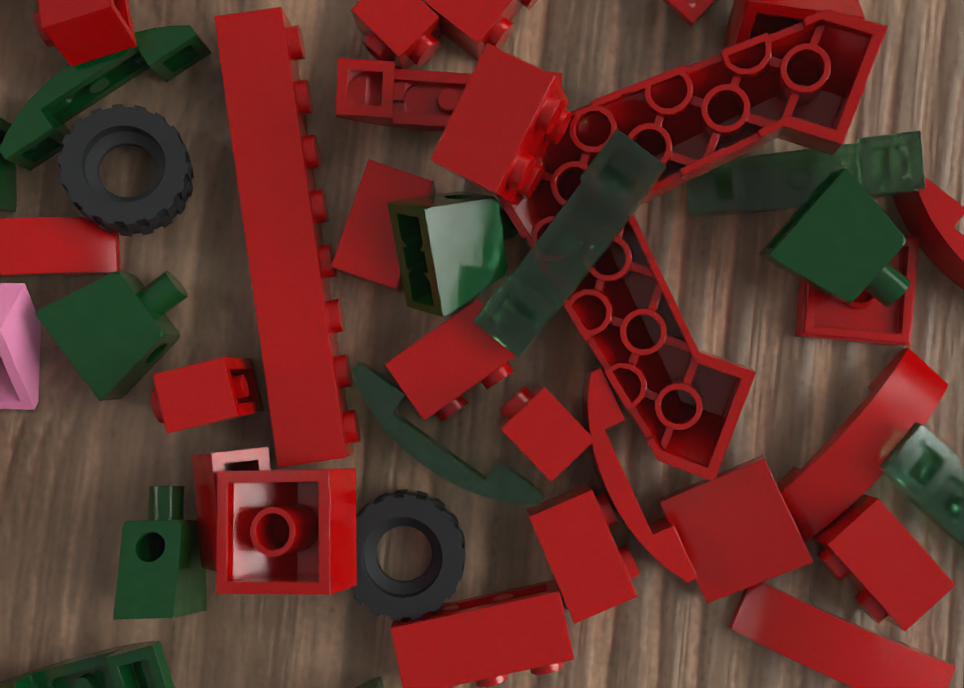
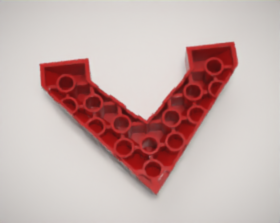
(694, 119)

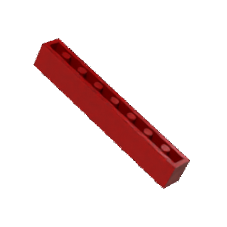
(285, 237)

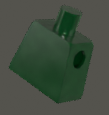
(841, 243)
(449, 248)
(115, 329)
(160, 562)

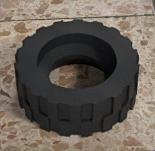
(119, 127)
(446, 568)

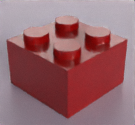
(504, 126)

